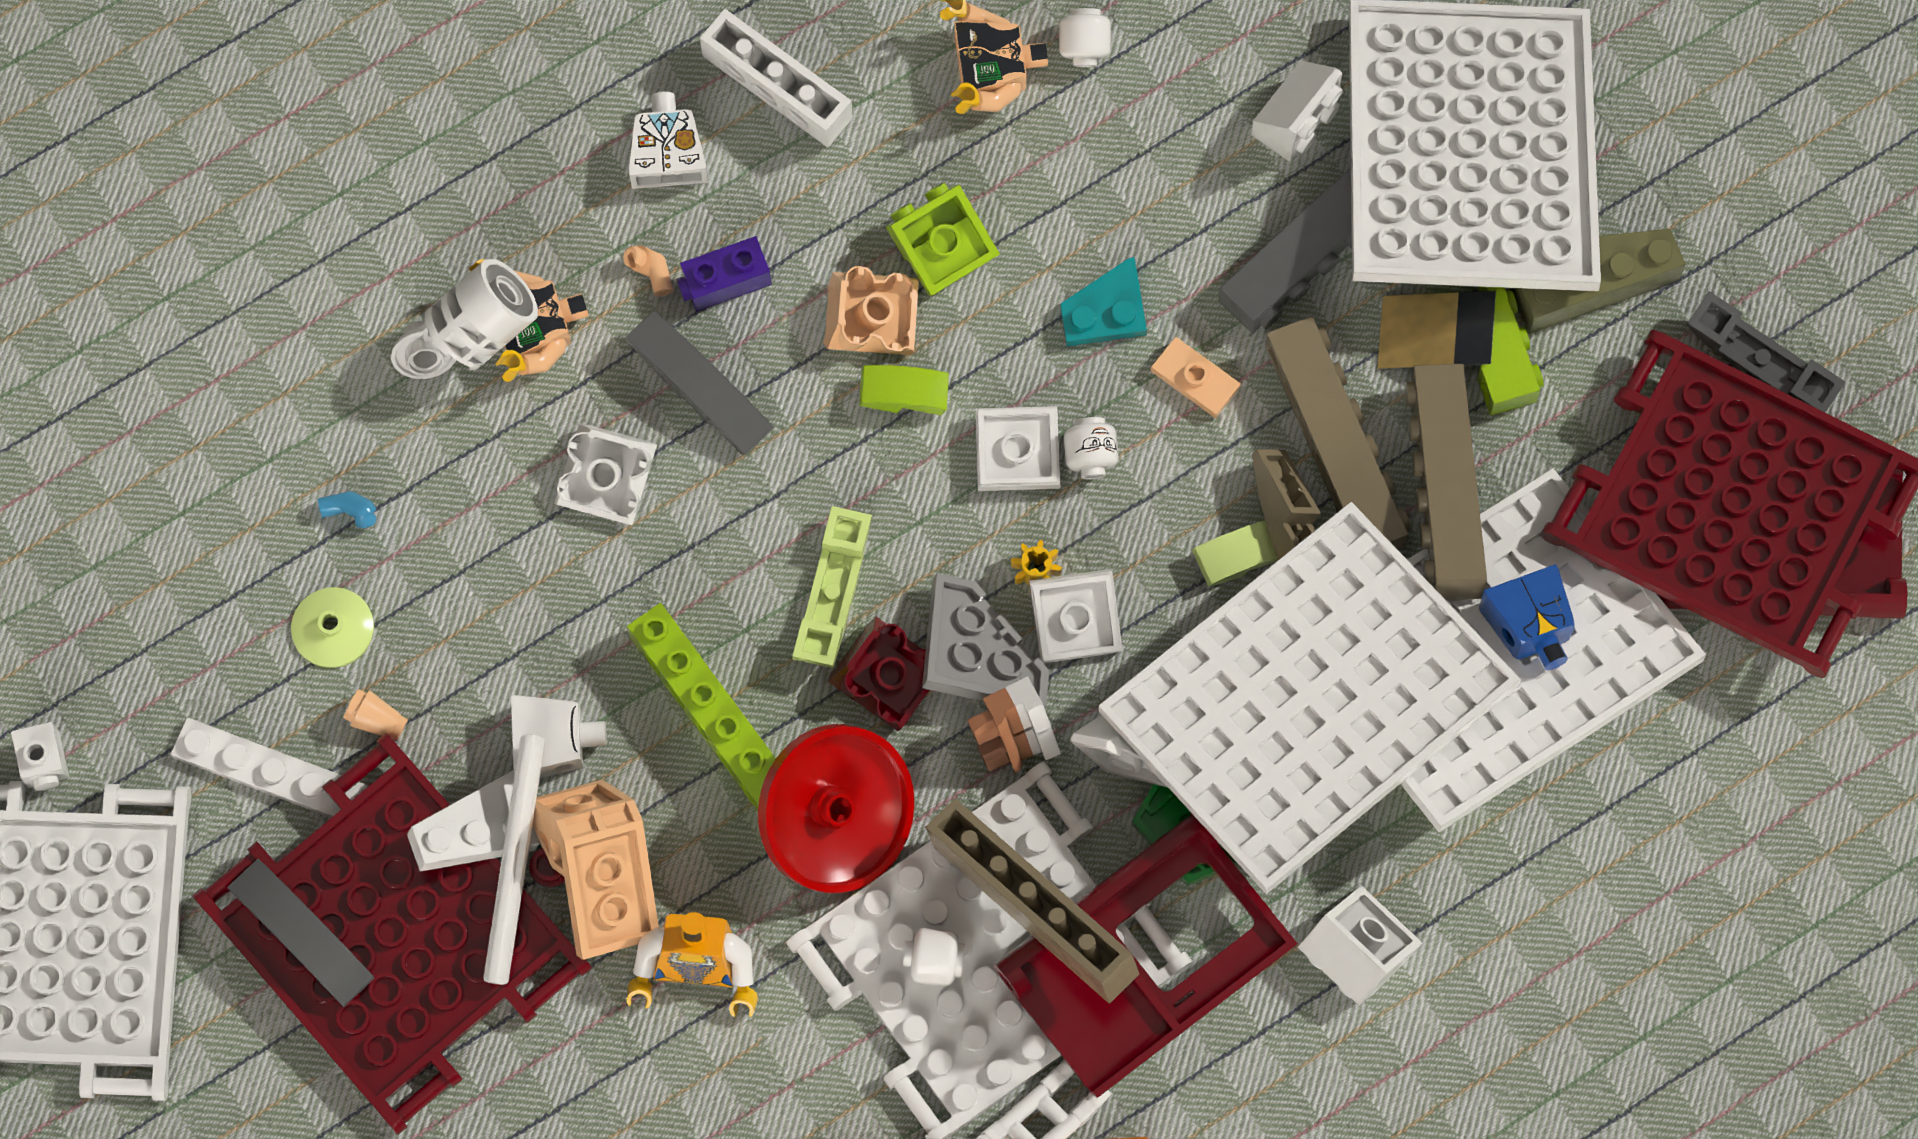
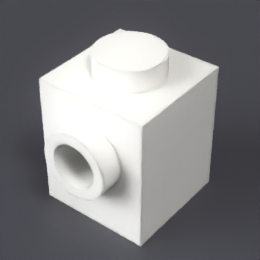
(40, 756)

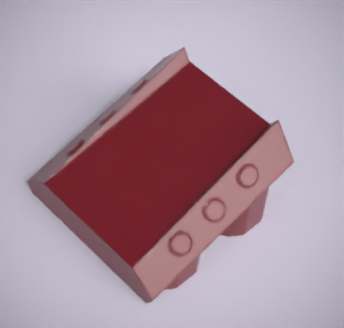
(883, 673)

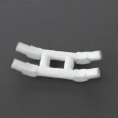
(1041, 1098)

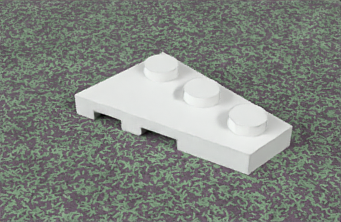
(466, 829)

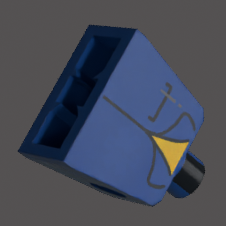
(1531, 616)

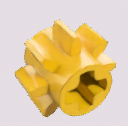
(1038, 556)

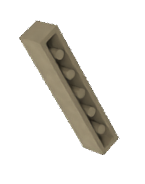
(1333, 426)
(1447, 481)
(1032, 900)

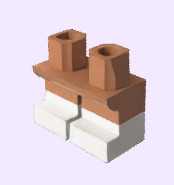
(1013, 727)

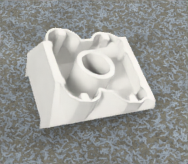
(605, 473)

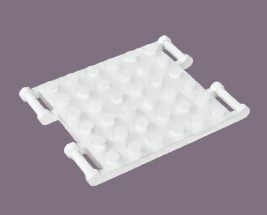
(91, 935)
(974, 1035)

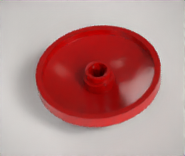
(836, 808)

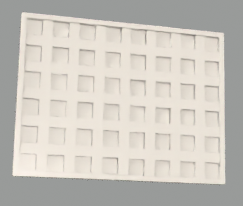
(1617, 656)
(1309, 696)

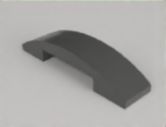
(1759, 356)
(301, 932)

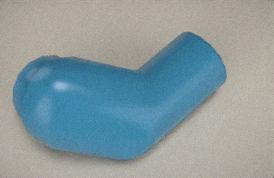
(350, 503)

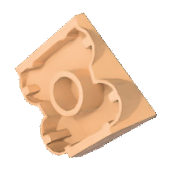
(871, 312)

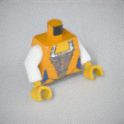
(694, 952)

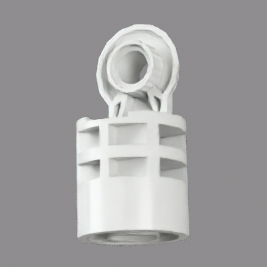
(467, 323)

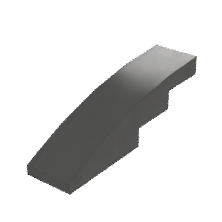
(698, 382)

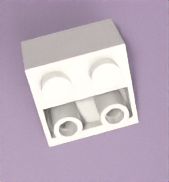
(1298, 108)

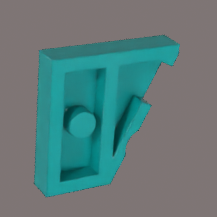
(1105, 308)

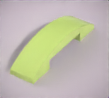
(833, 587)

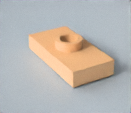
(1195, 377)

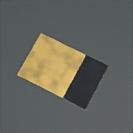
(1436, 329)

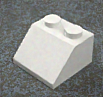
(1359, 945)

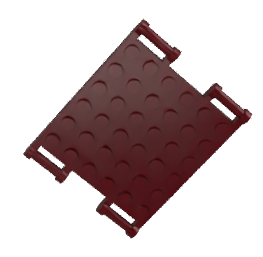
(1736, 502)
(407, 926)

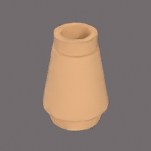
(374, 715)

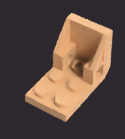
(601, 851)

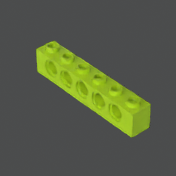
(703, 699)

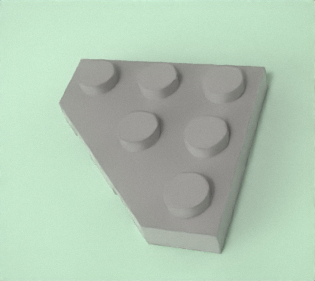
(973, 647)

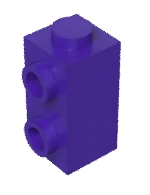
(724, 274)

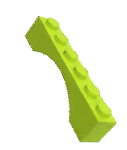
(1510, 377)

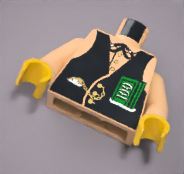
(989, 57)
(546, 337)

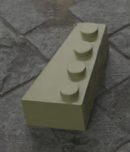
(1628, 268)

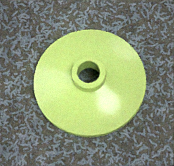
(344, 642)

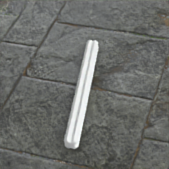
(514, 859)

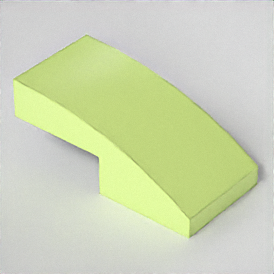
(1235, 554)

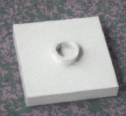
(1017, 448)
(1076, 616)

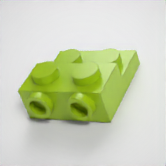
(941, 237)

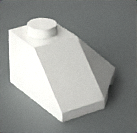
(1112, 752)

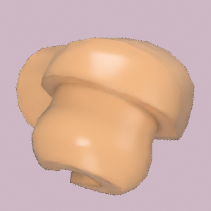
(651, 265)

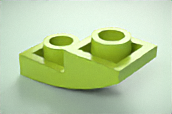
(900, 387)

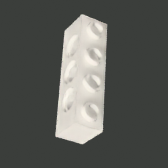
(776, 78)

